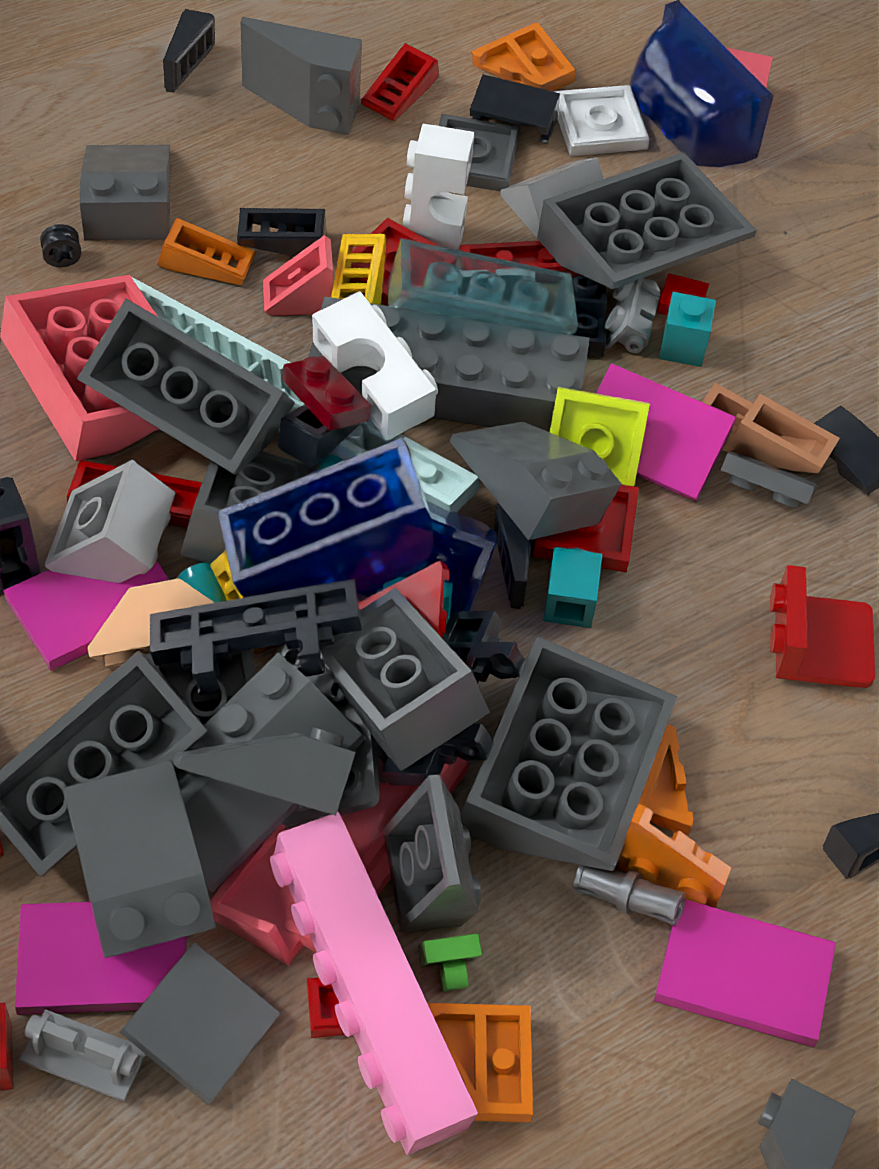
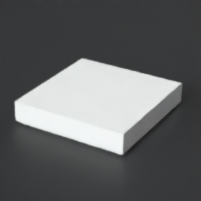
(601, 121)

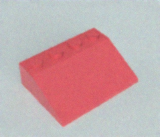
(52, 340)

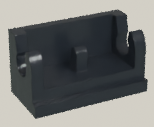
(516, 104)

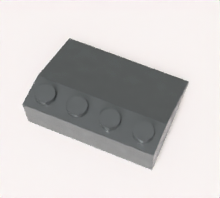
(640, 222)
(568, 760)

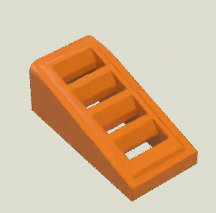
(182, 254)

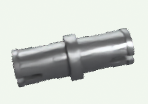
(631, 893)

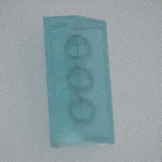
(481, 288)

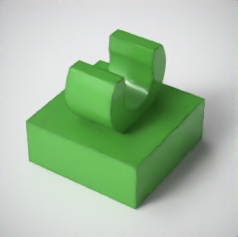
(451, 957)

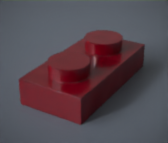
(326, 392)

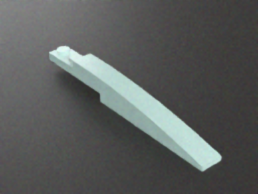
(440, 479)

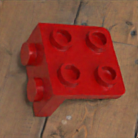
(820, 636)

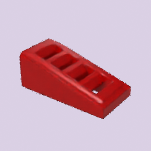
(406, 59)

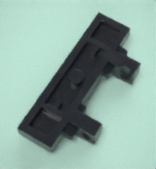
(293, 617)
(475, 641)

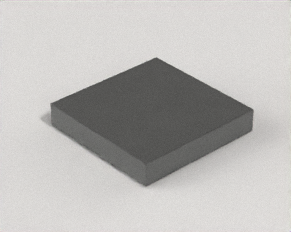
(492, 150)
(200, 1023)

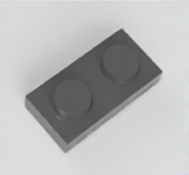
(751, 472)

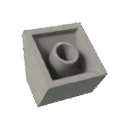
(112, 526)

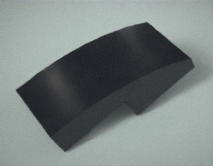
(590, 310)
(856, 450)

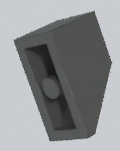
(803, 1128)

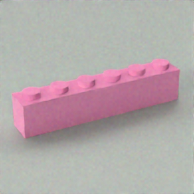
(373, 985)

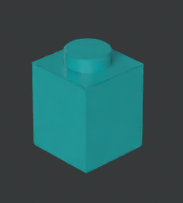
(687, 329)
(572, 587)

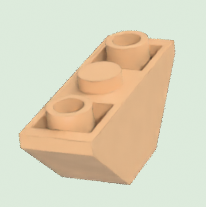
(129, 623)

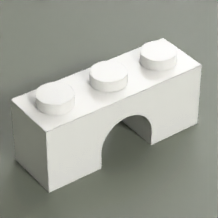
(440, 166)
(358, 335)

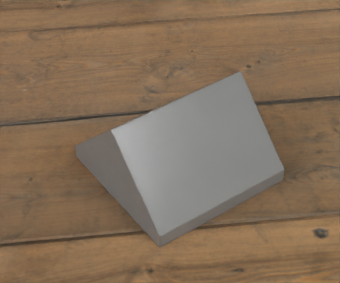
(528, 195)

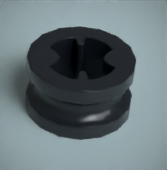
(60, 245)

